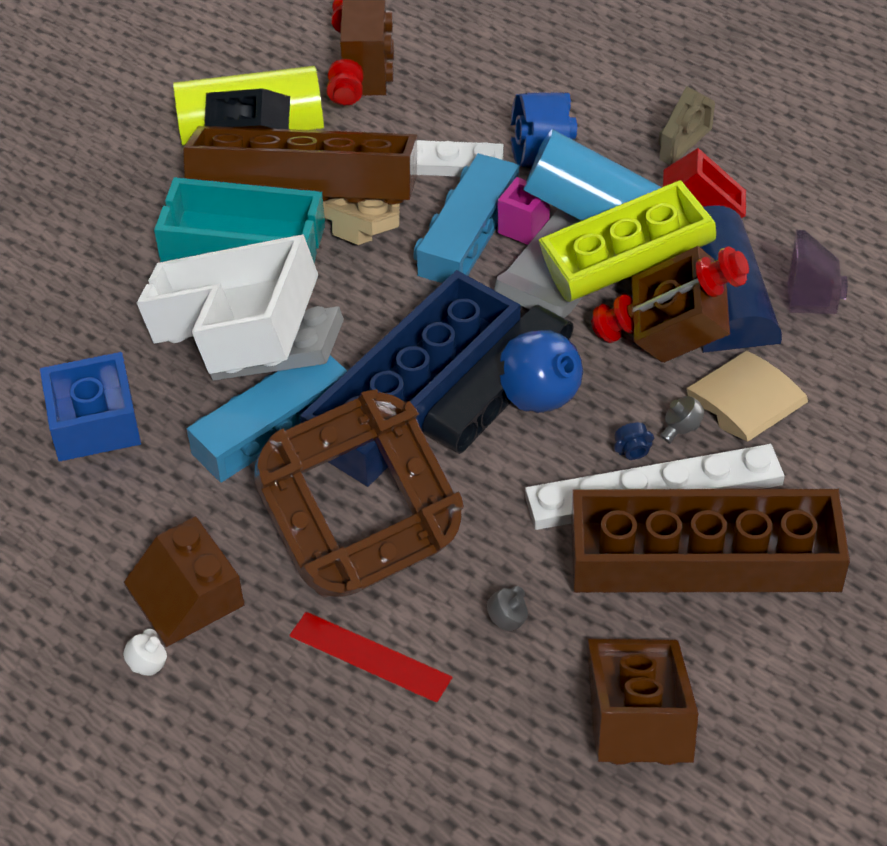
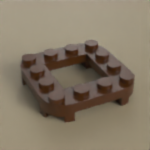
(413, 465)

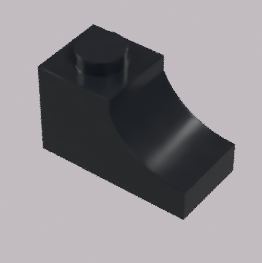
(247, 109)

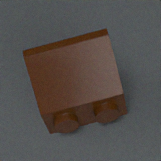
(184, 582)

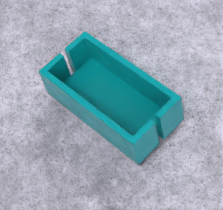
(225, 215)

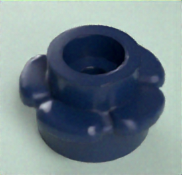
(633, 440)

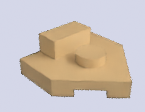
(360, 220)

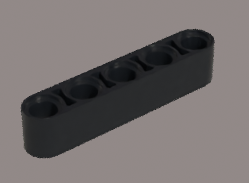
(479, 394)

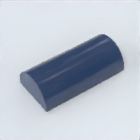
(749, 305)

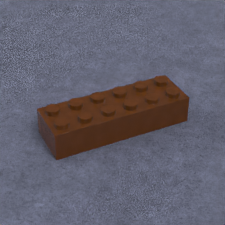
(311, 160)
(708, 540)

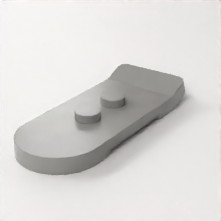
(528, 277)

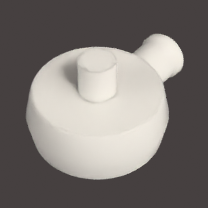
(145, 653)

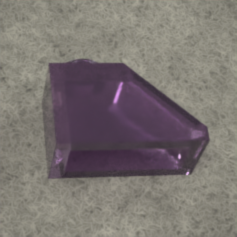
(814, 278)

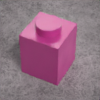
(521, 213)

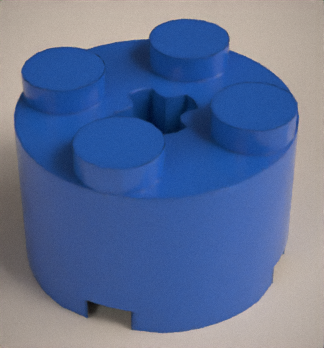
(534, 118)

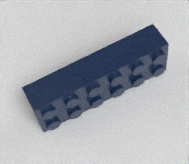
(421, 359)

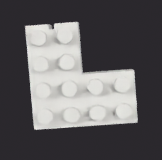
(233, 301)

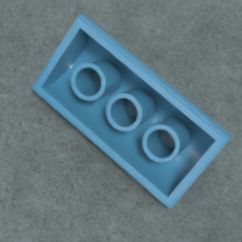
(581, 179)

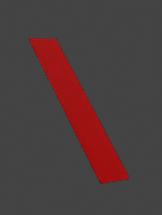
(371, 656)

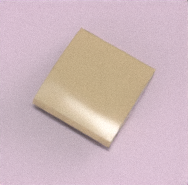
(748, 395)

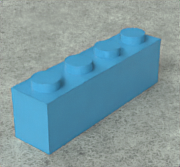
(466, 220)
(241, 427)

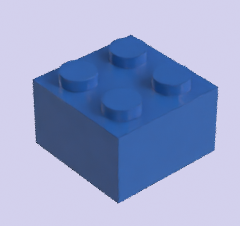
(90, 406)

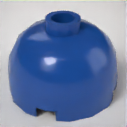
(541, 371)

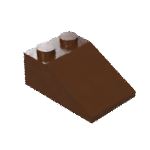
(641, 702)

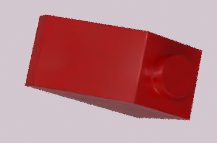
(707, 182)

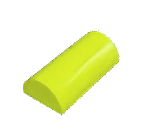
(297, 83)
(626, 240)

